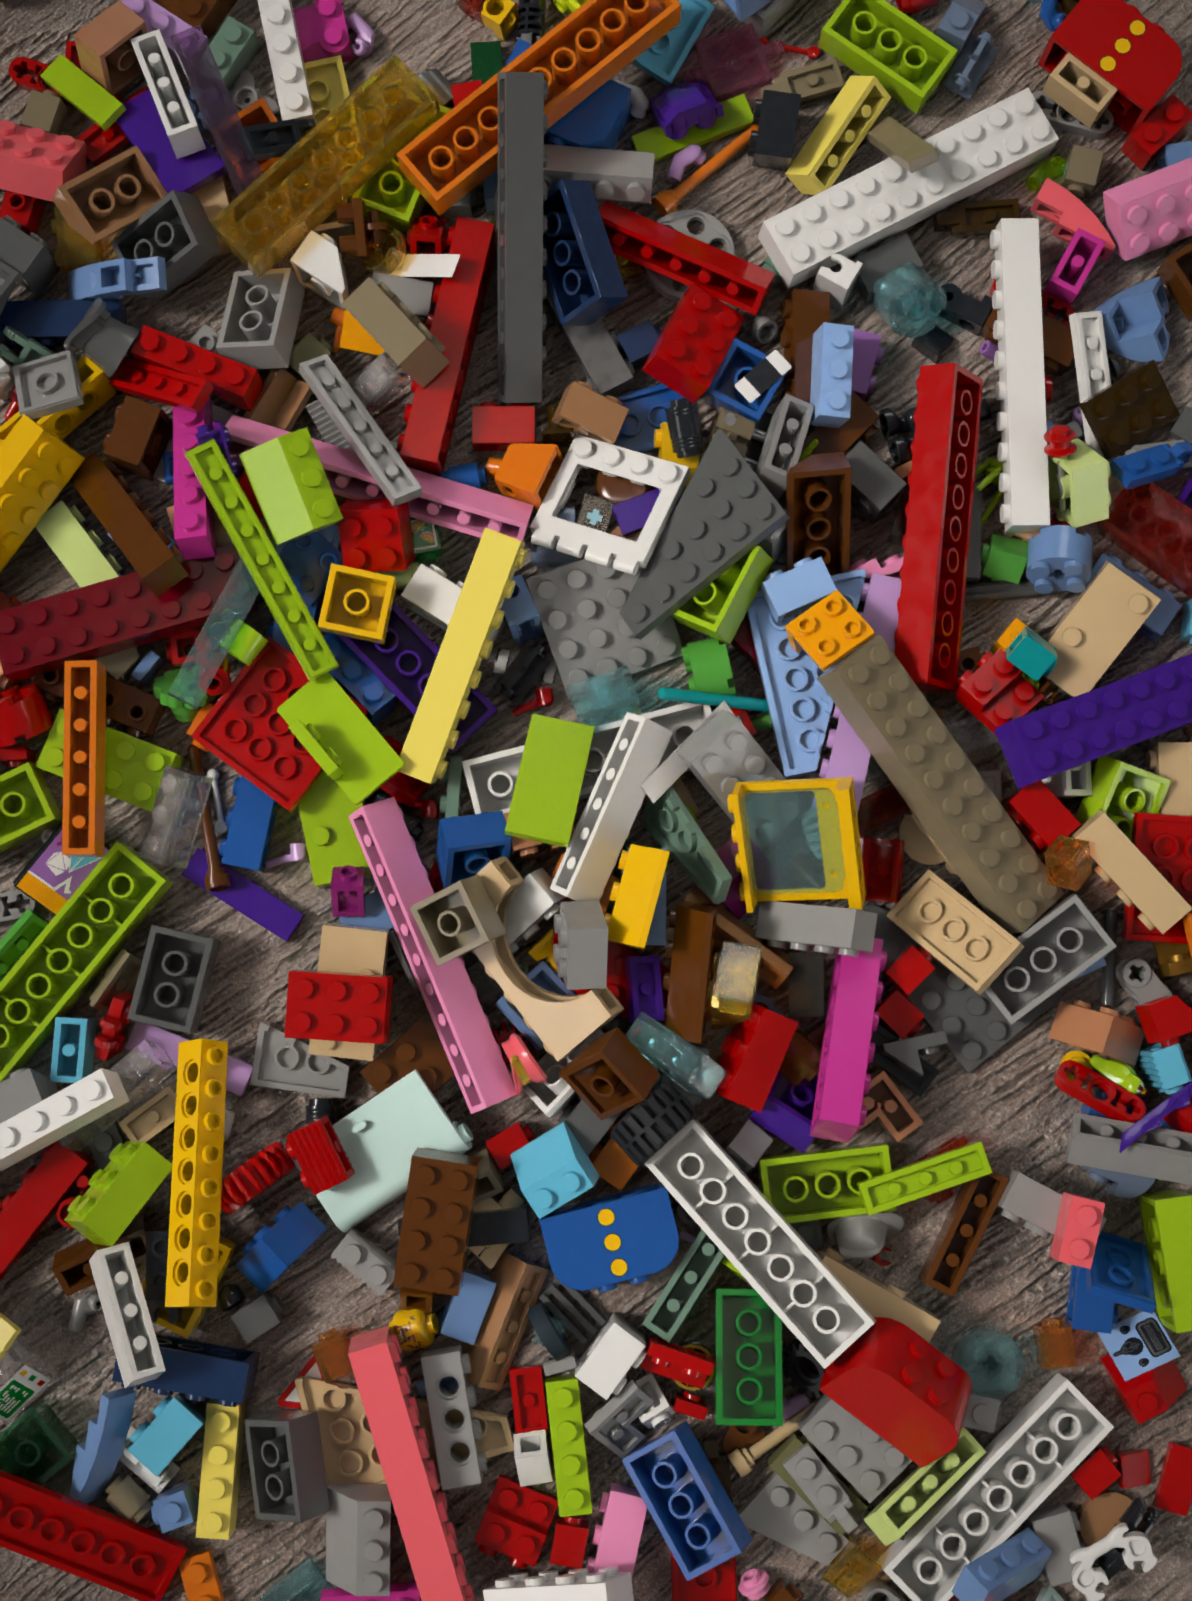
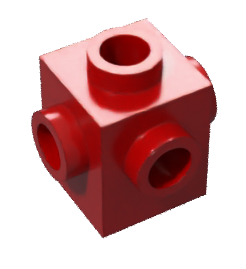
(428, 236)

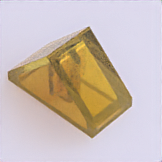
(852, 1567)

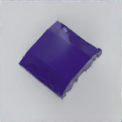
(683, 107)

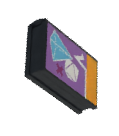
(52, 876)

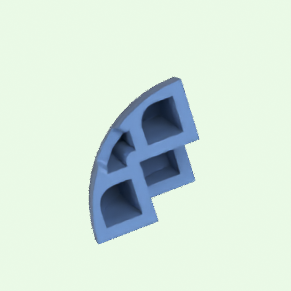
(1136, 321)

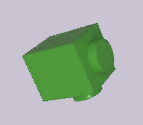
(1004, 558)

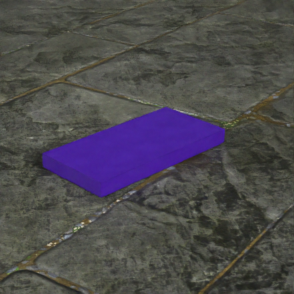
(146, 130)

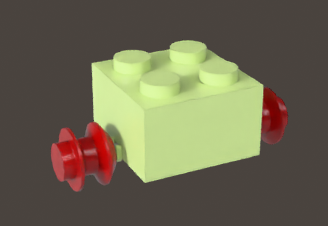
(1076, 479)

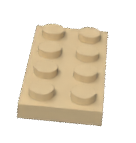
(955, 932)

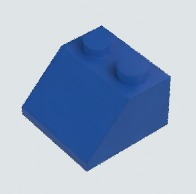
(736, 364)

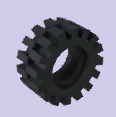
(800, 1371)

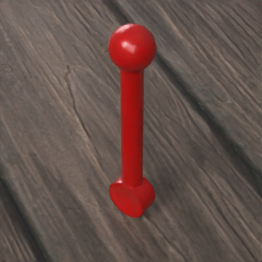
(812, 52)

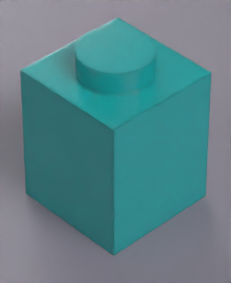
(1032, 654)

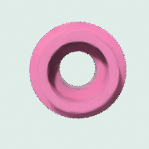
(754, 1584)

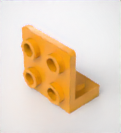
(829, 631)

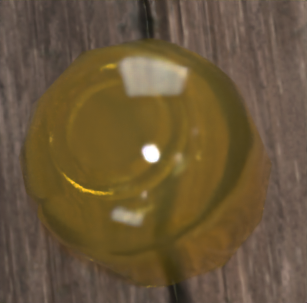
(388, 254)

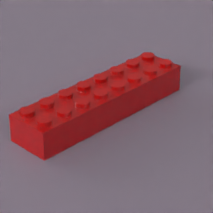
(455, 325)

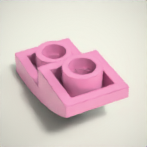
(891, 567)

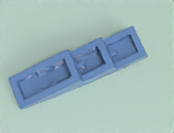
(103, 1446)

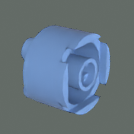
(1059, 560)

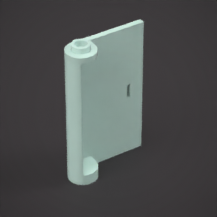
(382, 1151)

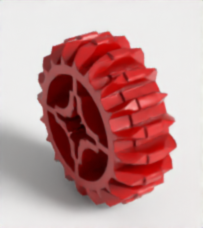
(255, 1177)

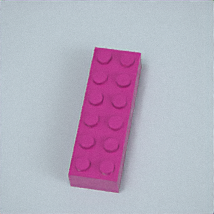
(847, 1045)

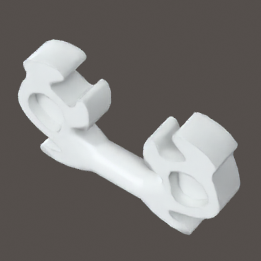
(1136, 1548)

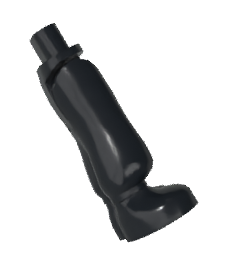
(893, 426)

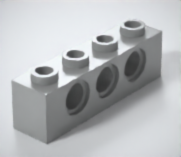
(454, 1469)

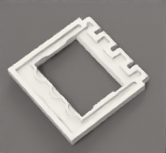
(599, 545)

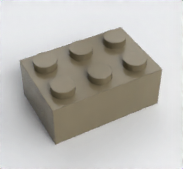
(397, 331)

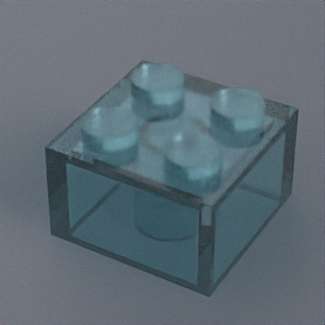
(603, 697)

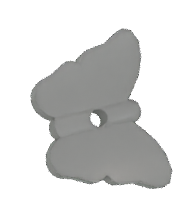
(245, 90)

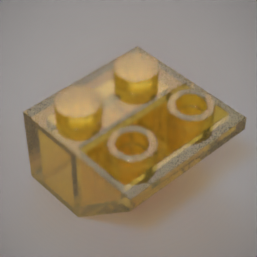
(733, 984)

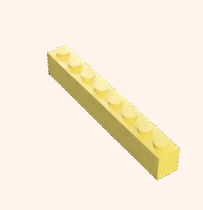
(460, 655)

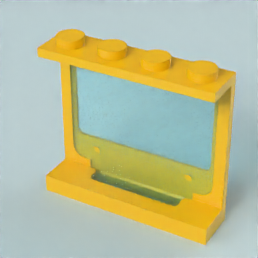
(797, 841)

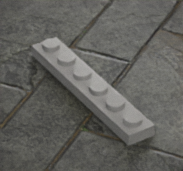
(360, 430)

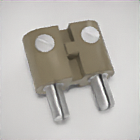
(738, 429)

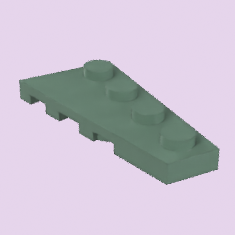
(679, 833)

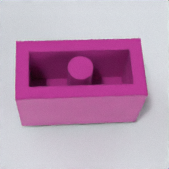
(1074, 266)

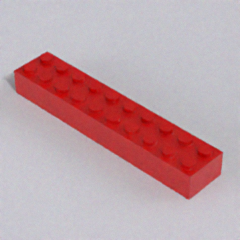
(938, 525)

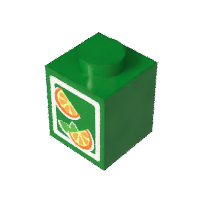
(426, 541)

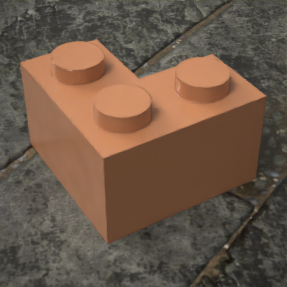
(1099, 1032)
(889, 1107)

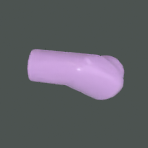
(682, 159)

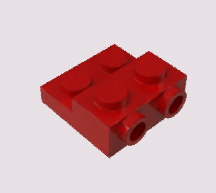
(997, 691)
(516, 1522)

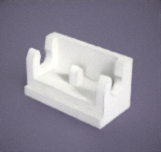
(838, 283)

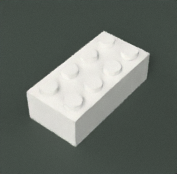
(575, 1586)

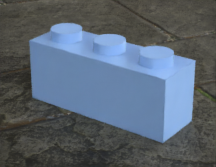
(831, 374)

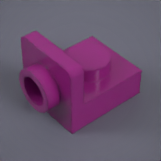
(348, 891)

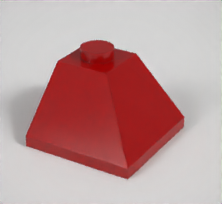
(1149, 1392)

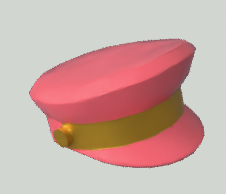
(523, 1064)

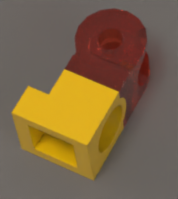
(495, 14)

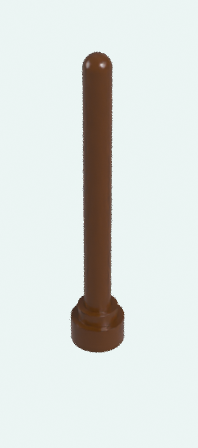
(216, 877)

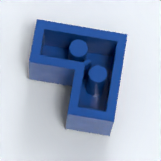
(278, 1247)

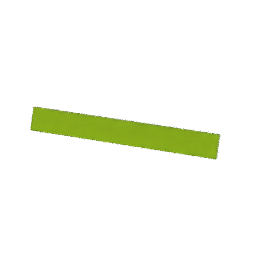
(261, 560)

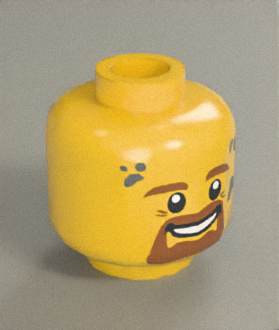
(414, 1328)

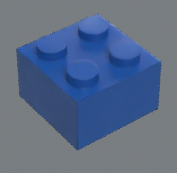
(469, 844)

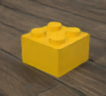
(357, 603)

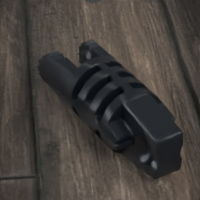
(531, 20)
(1138, 1519)

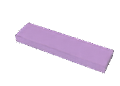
(238, 1071)

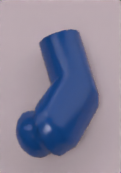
(1050, 14)

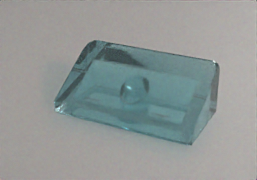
(301, 1584)

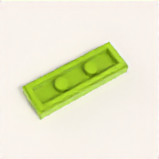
(83, 92)

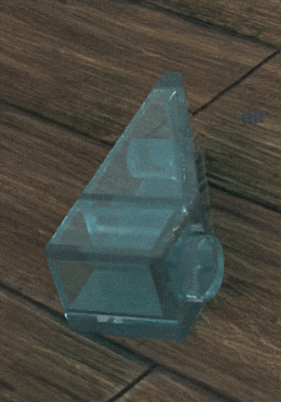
(676, 1057)

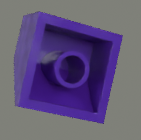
(789, 1111)

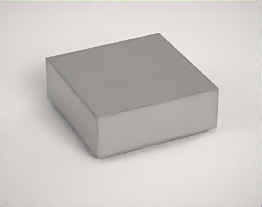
(552, 1366)

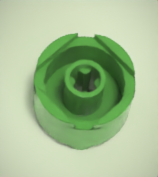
(710, 667)

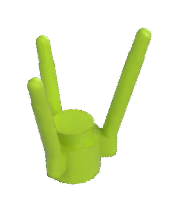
(993, 470)

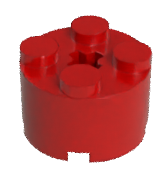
(23, 714)

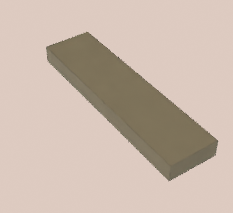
(901, 144)

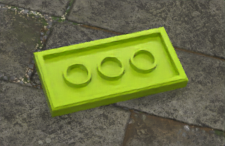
(549, 780)

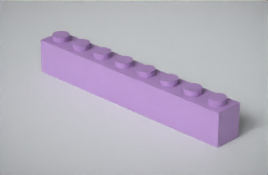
(848, 753)

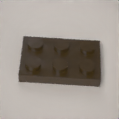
(1129, 409)

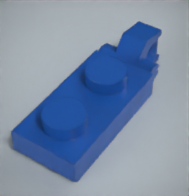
(1151, 464)

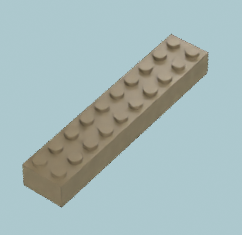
(940, 785)

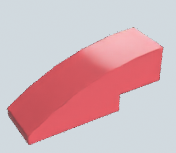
(1068, 214)

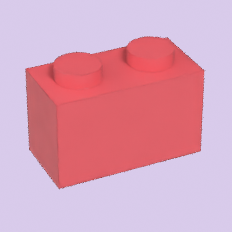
(1077, 1230)

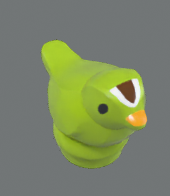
(1119, 1073)

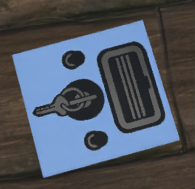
(1139, 1345)

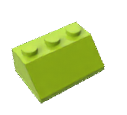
(291, 486)
(1120, 791)

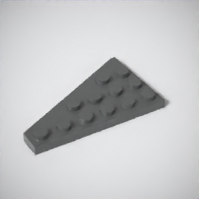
(712, 527)
(970, 1020)

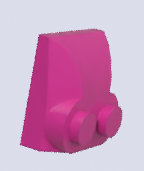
(323, 31)

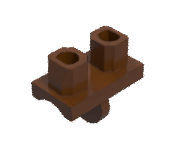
(356, 213)

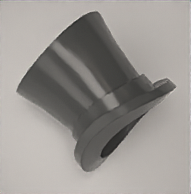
(102, 337)

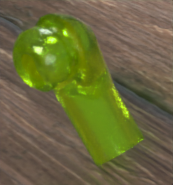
(1047, 169)

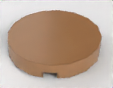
(1100, 1515)

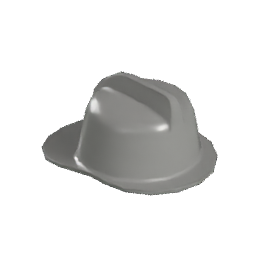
(864, 1235)

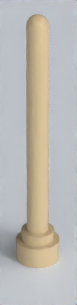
(745, 1458)

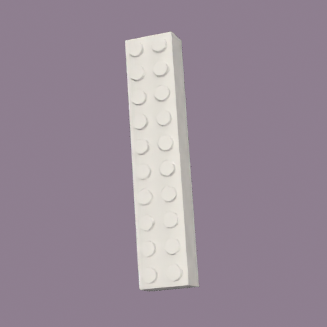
(892, 199)

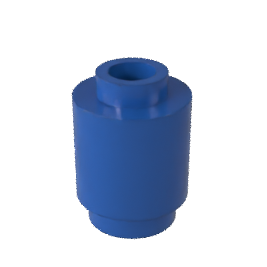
(467, 474)

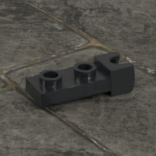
(156, 1275)

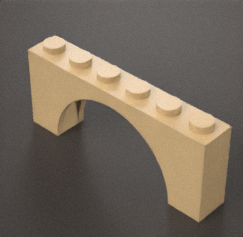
(557, 1019)

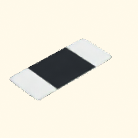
(763, 376)

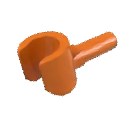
(337, 319)

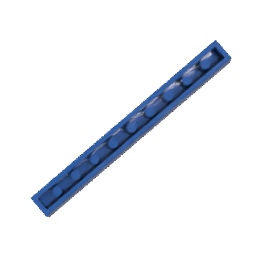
(254, 811)

